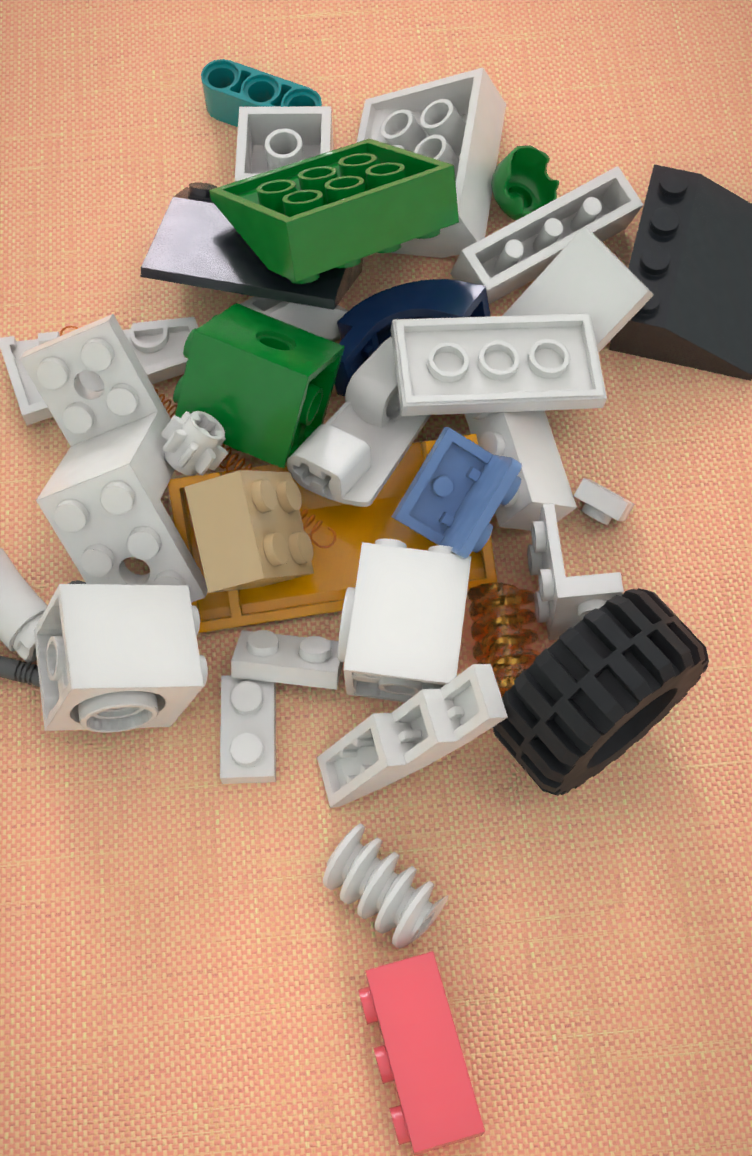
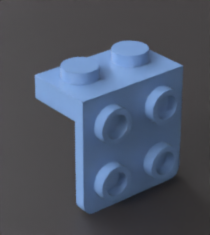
(458, 493)

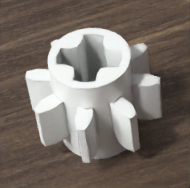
(194, 443)

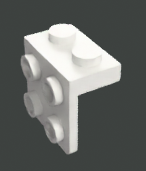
(563, 599)

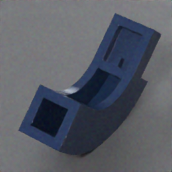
(370, 321)

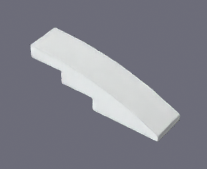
(411, 736)

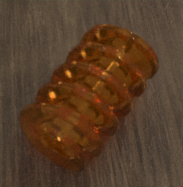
(500, 630)

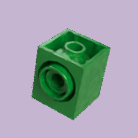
(258, 381)

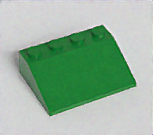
(340, 207)

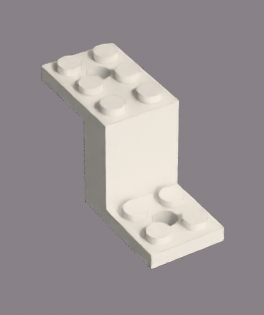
(116, 471)

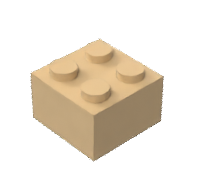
(249, 530)

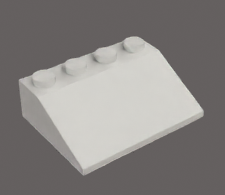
(451, 122)

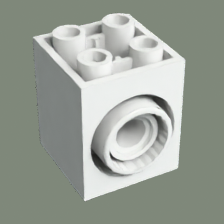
(403, 620)
(118, 657)

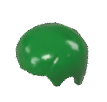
(522, 182)

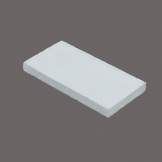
(497, 364)

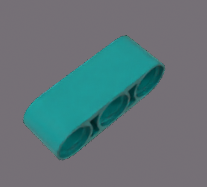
(234, 85)

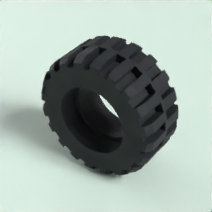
(599, 690)

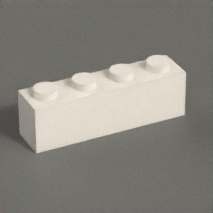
(532, 242)
(529, 441)

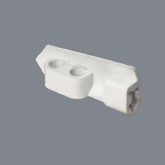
(362, 441)

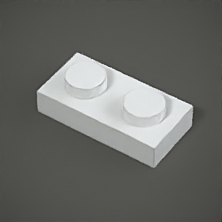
(286, 659)
(247, 731)

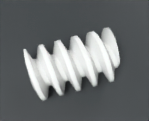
(381, 888)

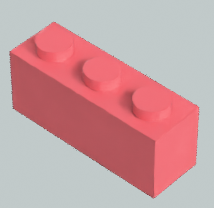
(421, 1054)

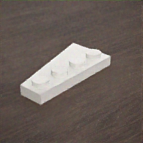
(155, 343)

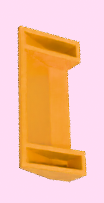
(334, 566)

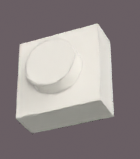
(602, 503)

